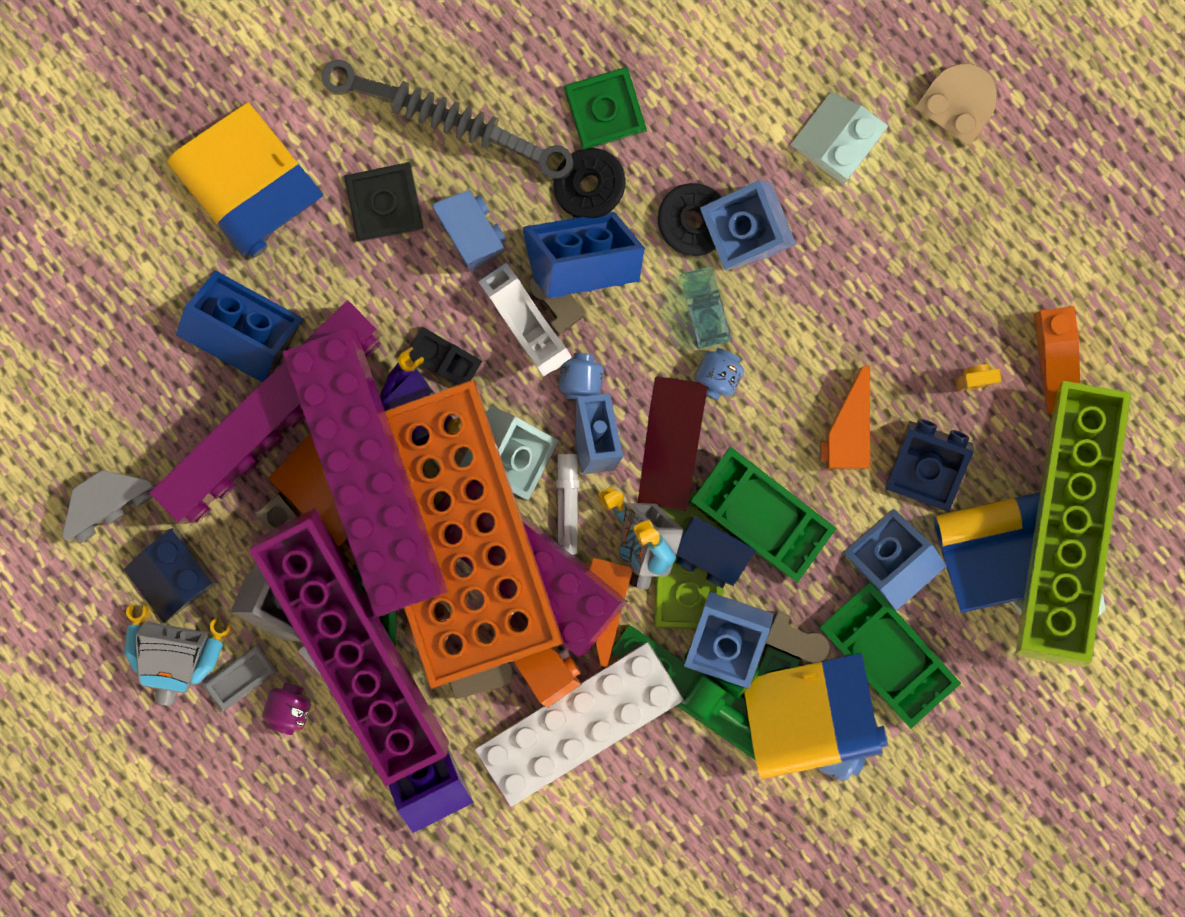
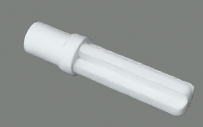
(568, 502)

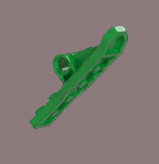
(701, 695)

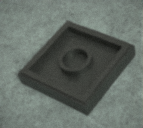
(384, 202)

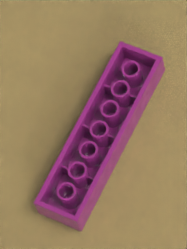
(248, 432)
(365, 472)
(349, 646)

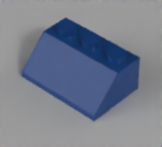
(583, 254)
(238, 326)

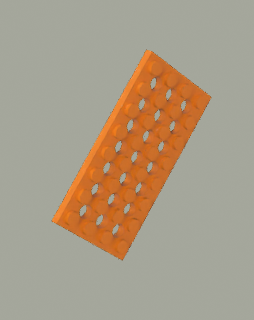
(507, 533)

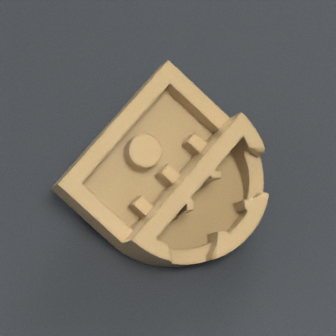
(960, 100)

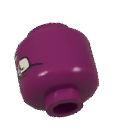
(286, 709)

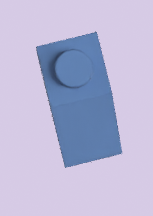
(597, 434)

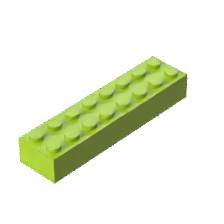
(1073, 524)

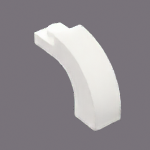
(524, 319)

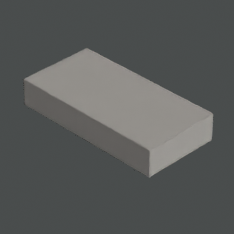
(240, 678)

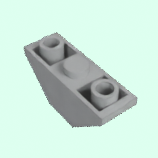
(102, 500)

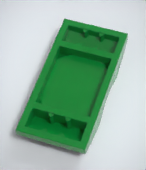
(762, 515)
(894, 656)

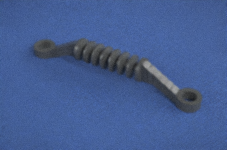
(476, 127)

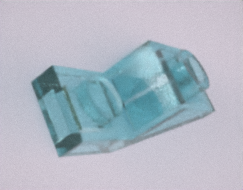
(705, 307)

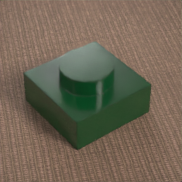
(777, 660)

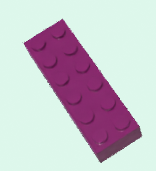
(577, 596)

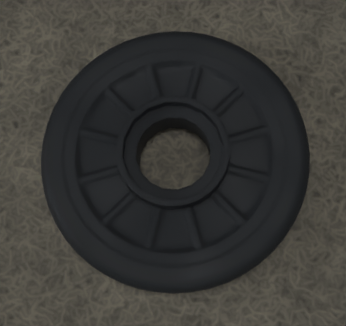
(606, 194)
(672, 219)

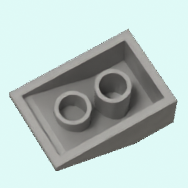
(260, 606)

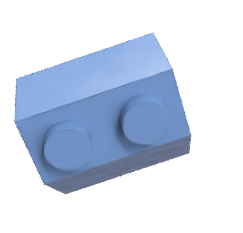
(748, 225)
(469, 229)
(895, 559)
(729, 640)

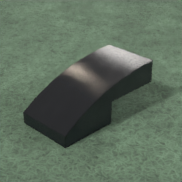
(443, 357)

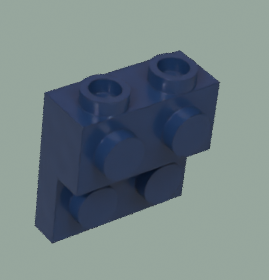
(930, 464)

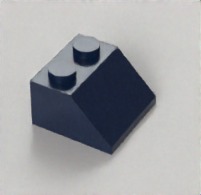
(713, 552)
(170, 574)

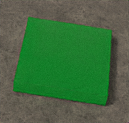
(605, 108)

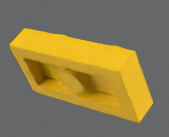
(978, 377)

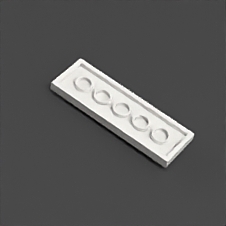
(579, 724)

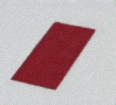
(671, 442)

